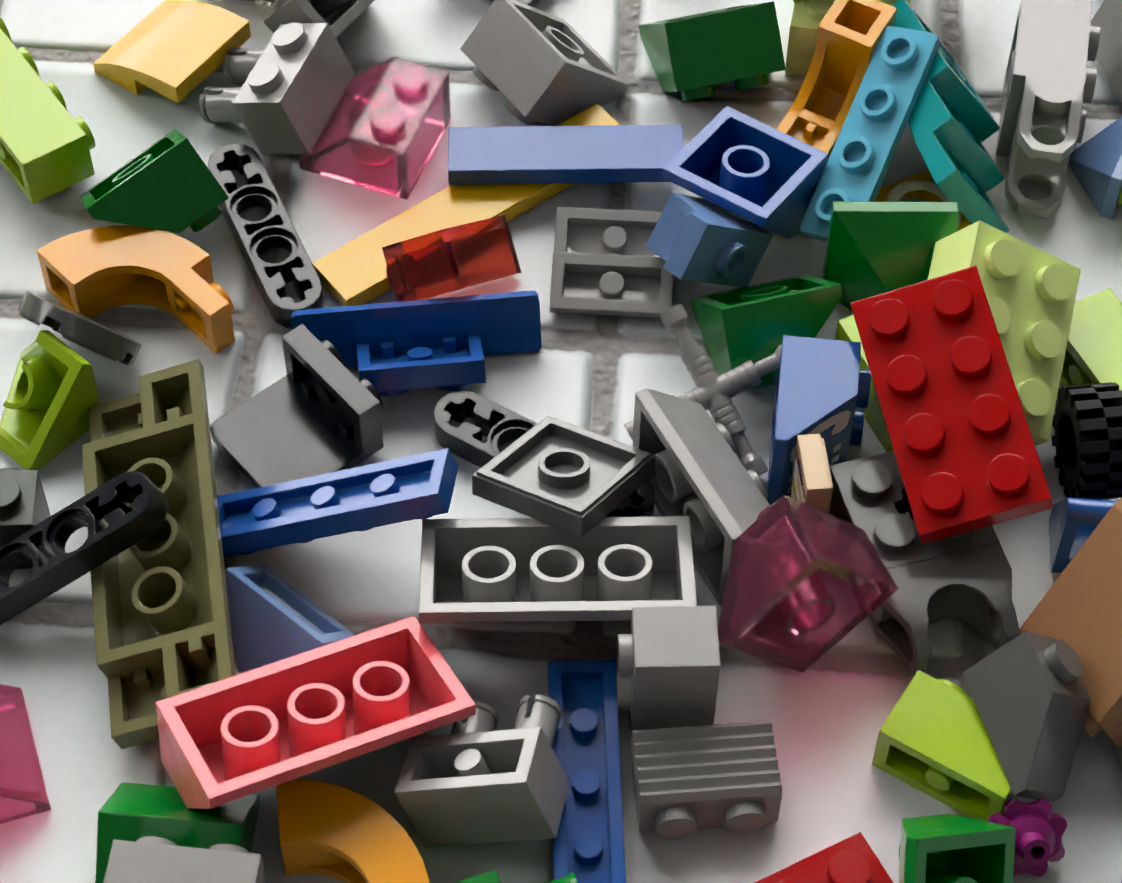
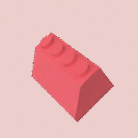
(307, 713)

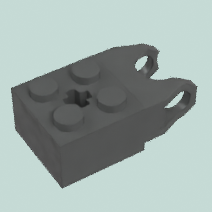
(944, 579)

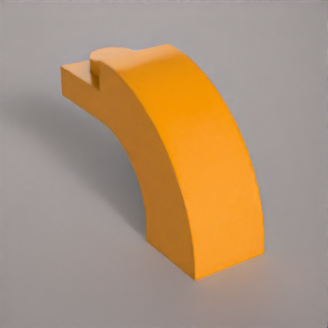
(837, 68)
(139, 267)
(343, 836)

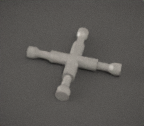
(716, 391)

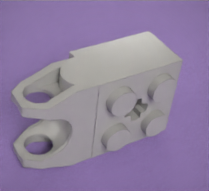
(1045, 97)

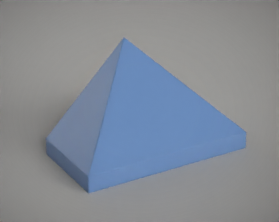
(1099, 168)
(274, 618)

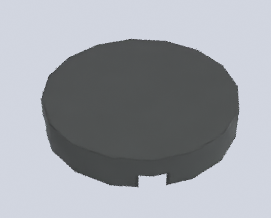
(79, 328)

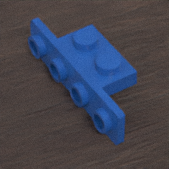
(427, 339)

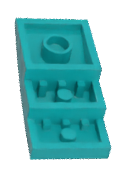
(950, 130)

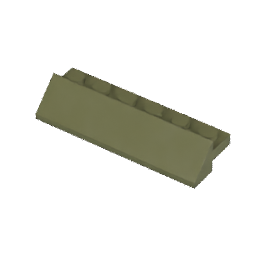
(164, 599)

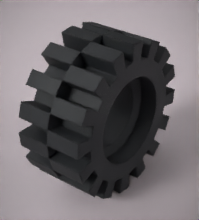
(1089, 440)

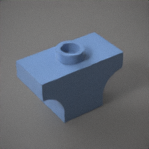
(707, 242)

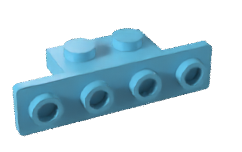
(873, 125)

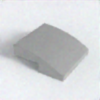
(604, 264)

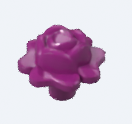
(1036, 836)

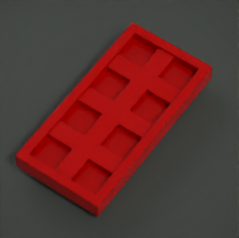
(951, 406)

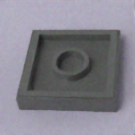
(564, 475)

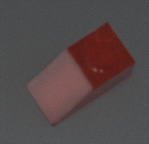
(451, 259)

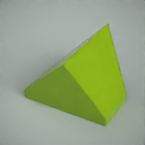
(46, 402)

